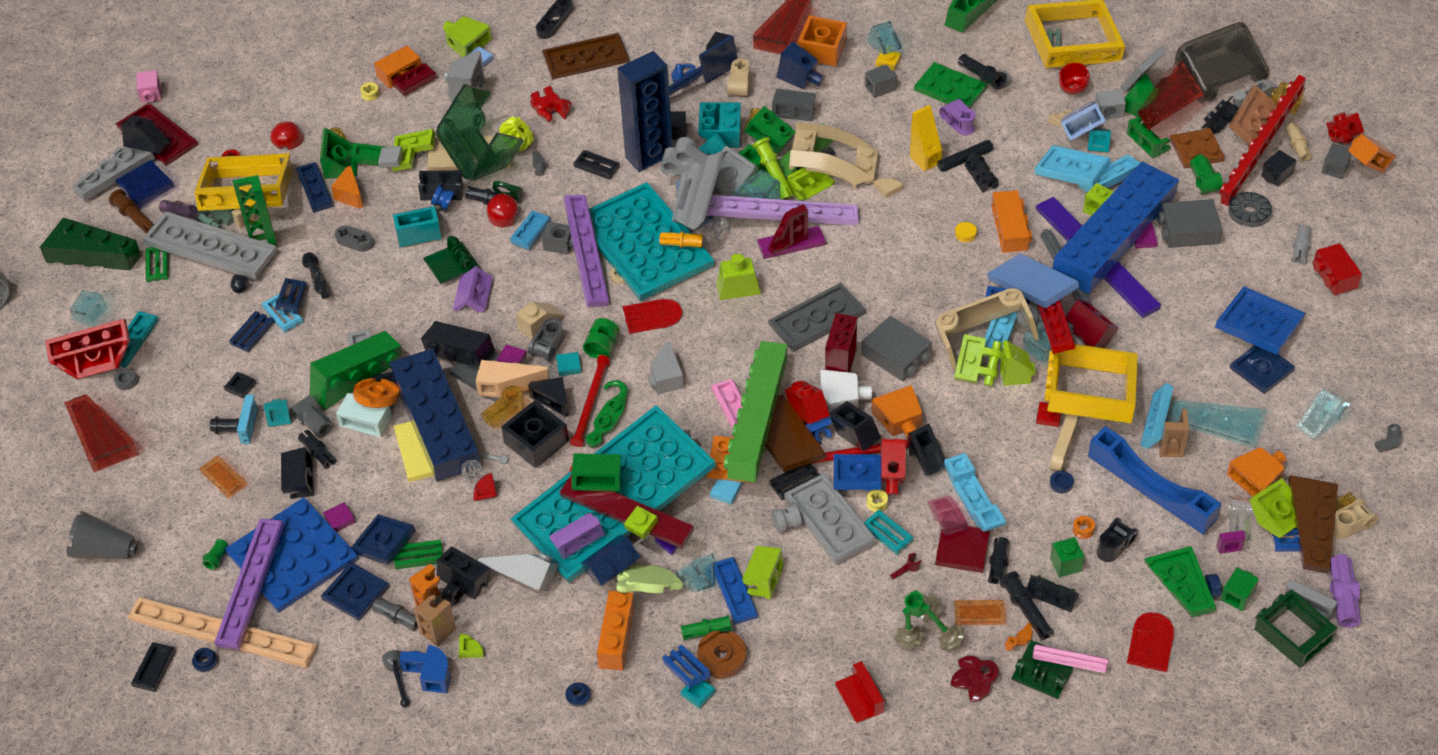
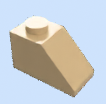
(533, 315)

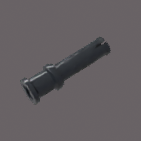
(986, 73)
(1021, 596)

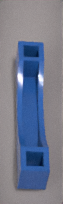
(1187, 504)

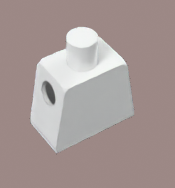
(842, 387)

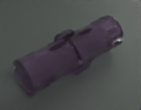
(178, 208)

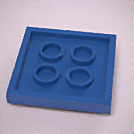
(1260, 320)

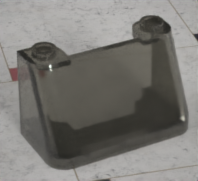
(1222, 59)

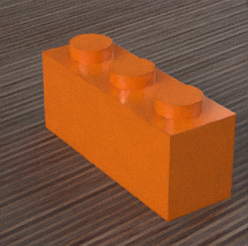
(1011, 221)
(615, 630)

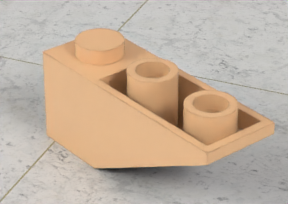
(496, 376)

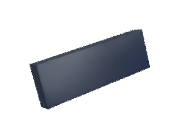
(314, 187)

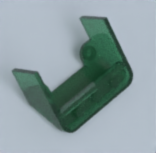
(465, 144)

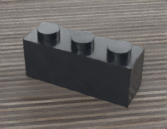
(458, 343)

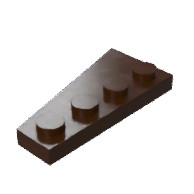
(1314, 518)

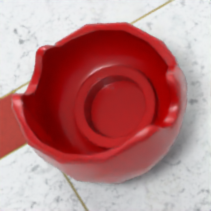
(1076, 75)
(286, 135)
(502, 210)

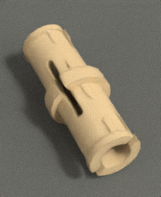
(1298, 142)

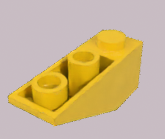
(925, 141)

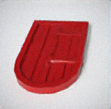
(652, 315)
(1151, 642)

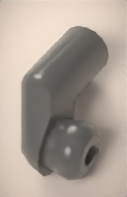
(1392, 439)

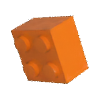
(824, 39)

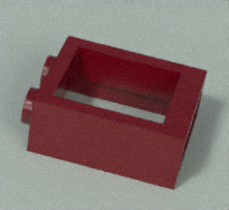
(841, 343)

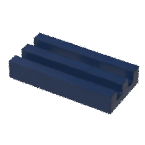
(287, 305)
(249, 329)

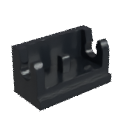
(448, 179)
(297, 473)
(464, 570)

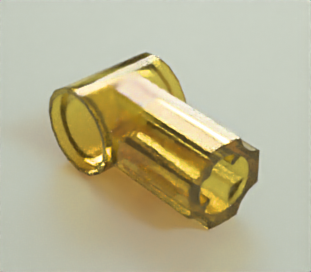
(504, 407)

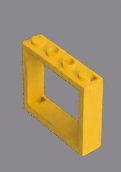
(1084, 53)
(223, 198)
(1088, 405)

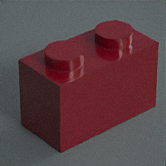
(1091, 324)

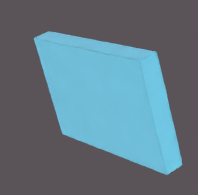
(1072, 166)

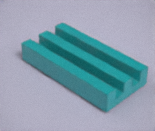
(901, 544)

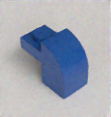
(433, 668)

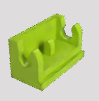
(808, 183)
(764, 571)

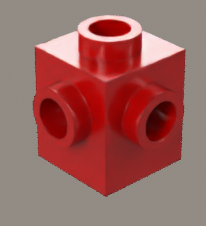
(1344, 127)

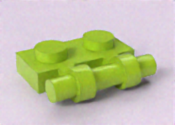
(971, 358)

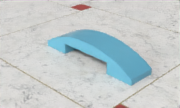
(972, 494)

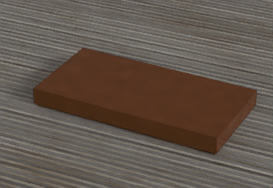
(585, 56)
(790, 439)

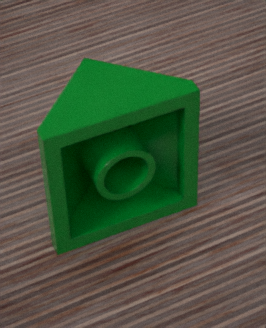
(335, 155)

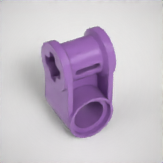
(959, 117)

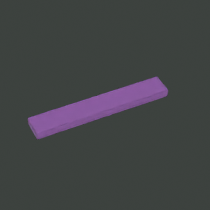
(586, 251)
(249, 584)

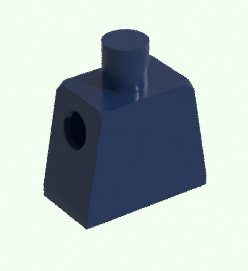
(798, 67)

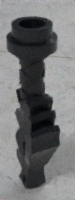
(310, 261)

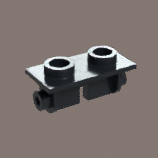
(1225, 111)
(980, 172)
(1052, 593)

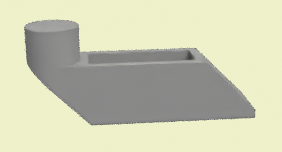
(1265, 85)

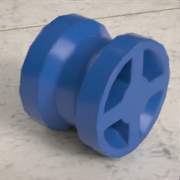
(442, 197)

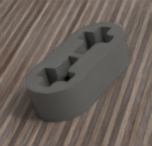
(353, 239)

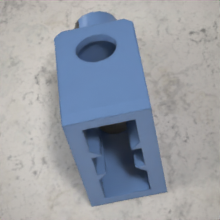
(1082, 120)

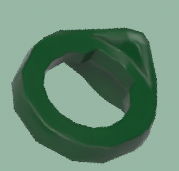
(515, 191)

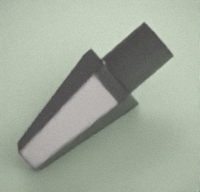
(538, 163)

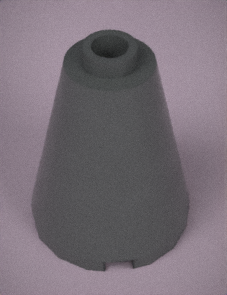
(99, 540)

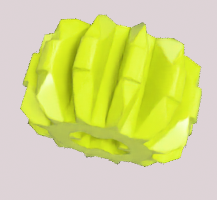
(517, 128)

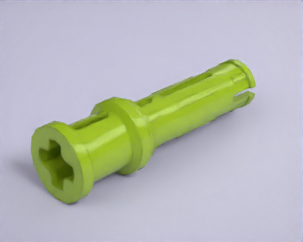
(769, 160)

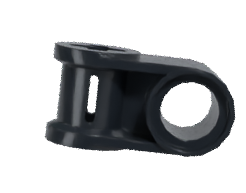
(1115, 540)

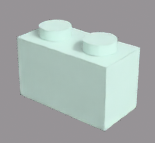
(363, 418)

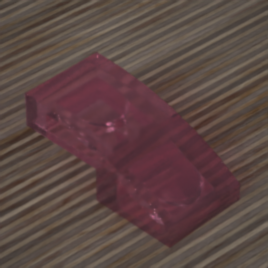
(947, 514)

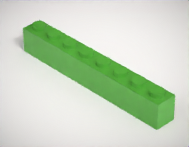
(756, 412)

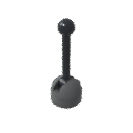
(392, 663)

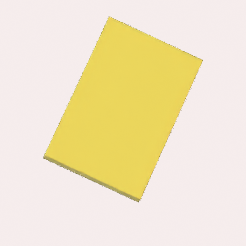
(412, 453)

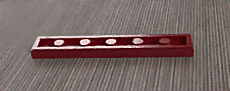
(620, 508)

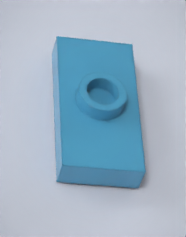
(530, 230)

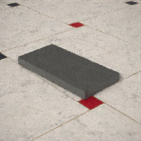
(815, 316)

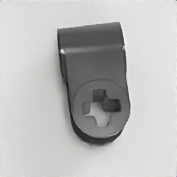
(547, 339)

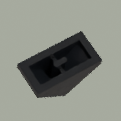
(550, 394)

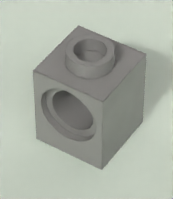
(1111, 104)

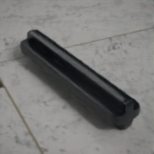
(961, 156)

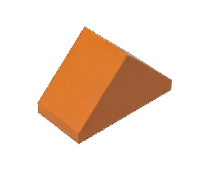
(346, 189)

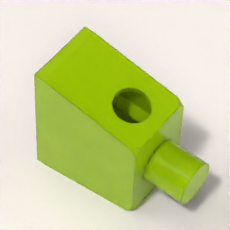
(466, 35)
(737, 278)

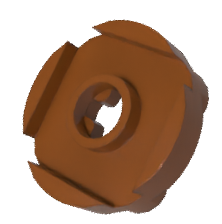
(722, 667)

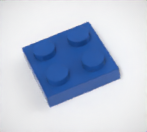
(857, 472)

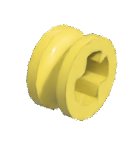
(373, 88)
(877, 494)

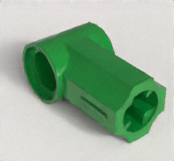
(1206, 178)

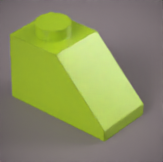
(1015, 365)

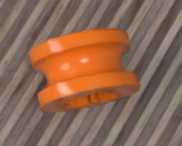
(1087, 532)

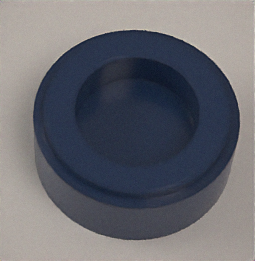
(1061, 482)
(1214, 585)

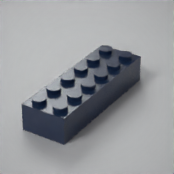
(645, 110)
(434, 413)

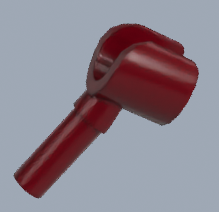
(909, 566)

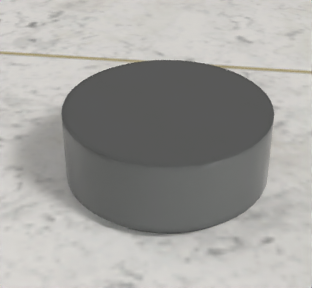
(125, 379)

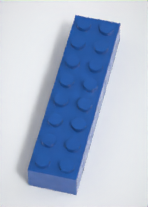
(1115, 226)

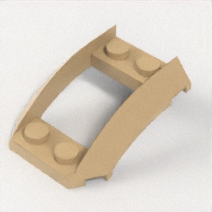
(804, 156)

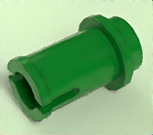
(212, 559)

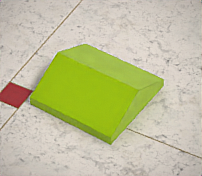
(1274, 508)

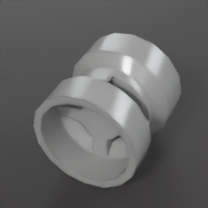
(786, 517)

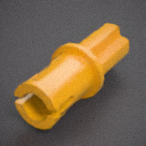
(681, 239)

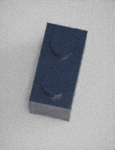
(610, 560)

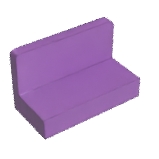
(473, 290)
(577, 535)

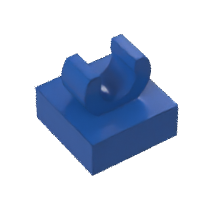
(820, 426)

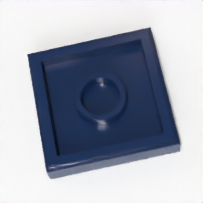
(1262, 368)
(383, 539)
(355, 591)

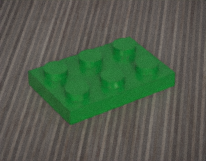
(948, 85)

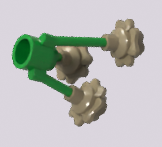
(927, 608)

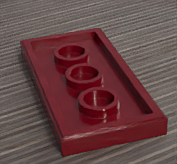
(179, 140)

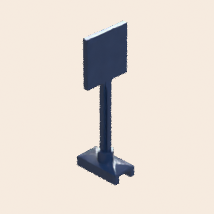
(713, 63)

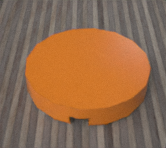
(375, 394)

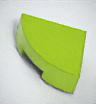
(469, 647)

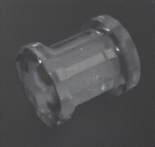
(472, 473)

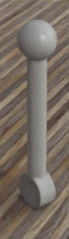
(502, 459)

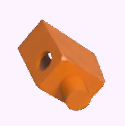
(898, 411)
(1257, 470)

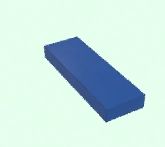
(734, 591)

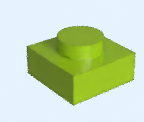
(640, 522)

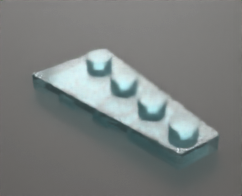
(1222, 421)

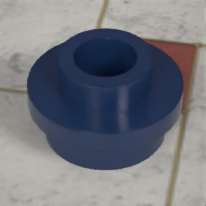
(201, 654)
(577, 700)

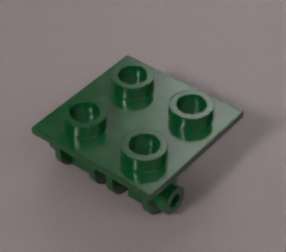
(451, 261)
(1040, 674)

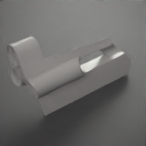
(697, 180)

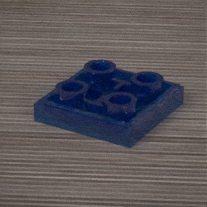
(145, 183)

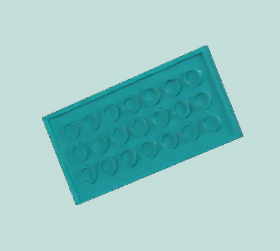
(655, 469)

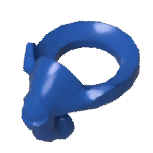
(678, 73)

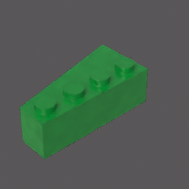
(965, 12)
(340, 371)

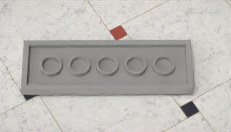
(210, 245)

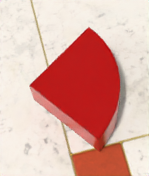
(484, 488)

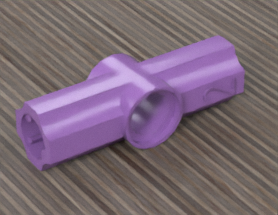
(1345, 591)

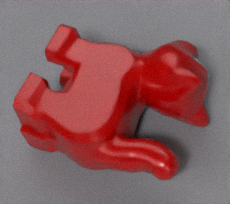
(549, 103)

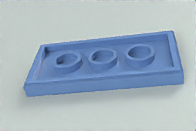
(1034, 280)

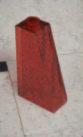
(782, 26)
(1170, 95)
(99, 435)

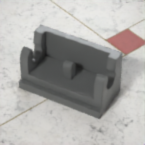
(794, 104)

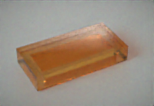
(222, 476)
(979, 612)

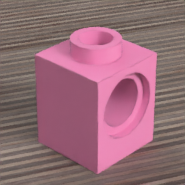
(148, 86)

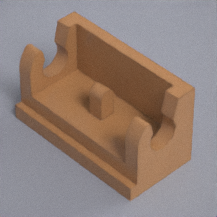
(435, 622)

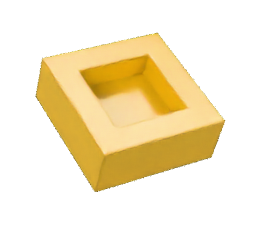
(891, 59)

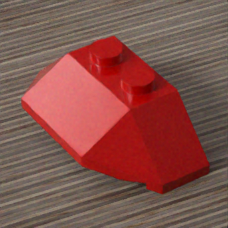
(90, 350)

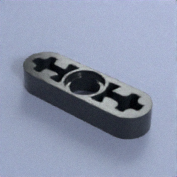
(553, 25)

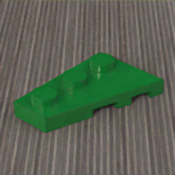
(1183, 579)

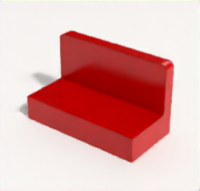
(860, 694)

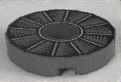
(1242, 200)

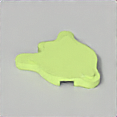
(647, 579)

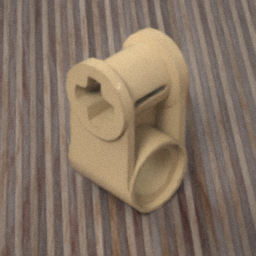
(739, 78)
(1353, 519)

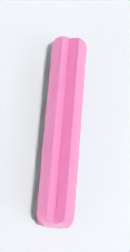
(1070, 658)

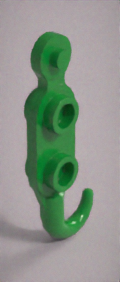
(609, 414)

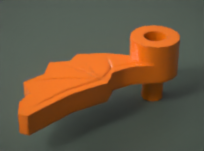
(1021, 638)

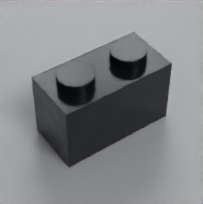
(855, 426)

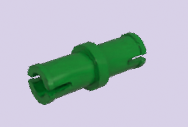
(705, 626)

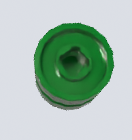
(601, 338)

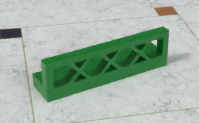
(259, 208)

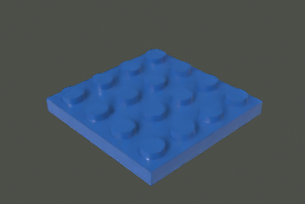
(304, 557)

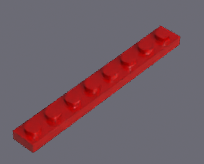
(1265, 136)

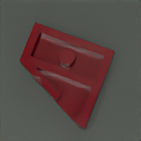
(791, 230)

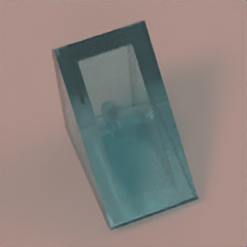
(884, 38)
(698, 573)

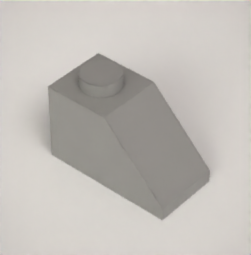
(665, 371)

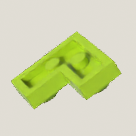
(413, 143)

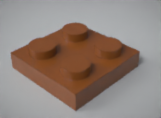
(1196, 143)

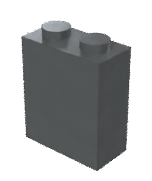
(1190, 223)
(896, 348)

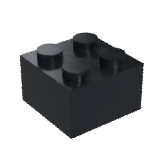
(535, 433)

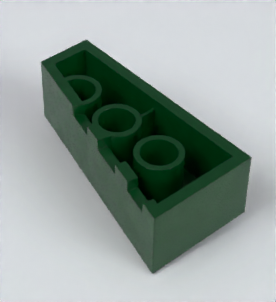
(90, 246)

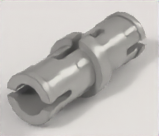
(1301, 244)

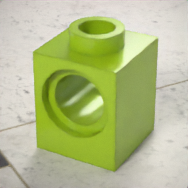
(1095, 198)

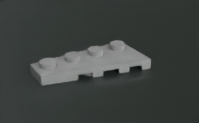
(109, 170)

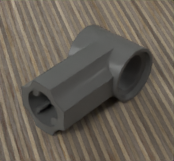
(310, 414)

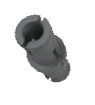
(395, 613)

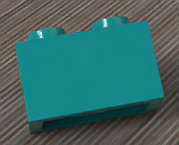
(721, 119)
(417, 226)

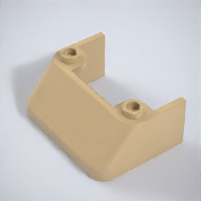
(982, 312)

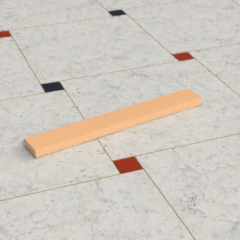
(206, 628)

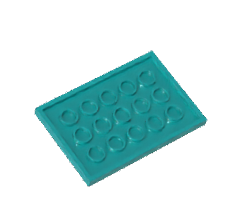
(628, 238)

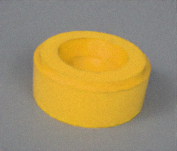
(965, 232)

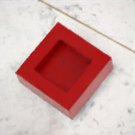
(1046, 417)

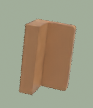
(1174, 437)

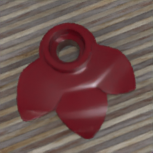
(972, 678)

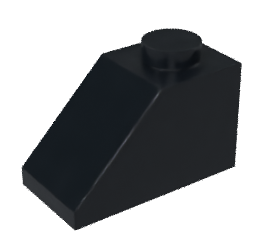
(143, 135)

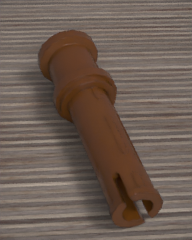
(128, 208)

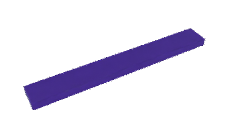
(1117, 277)

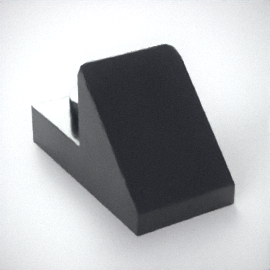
(927, 450)

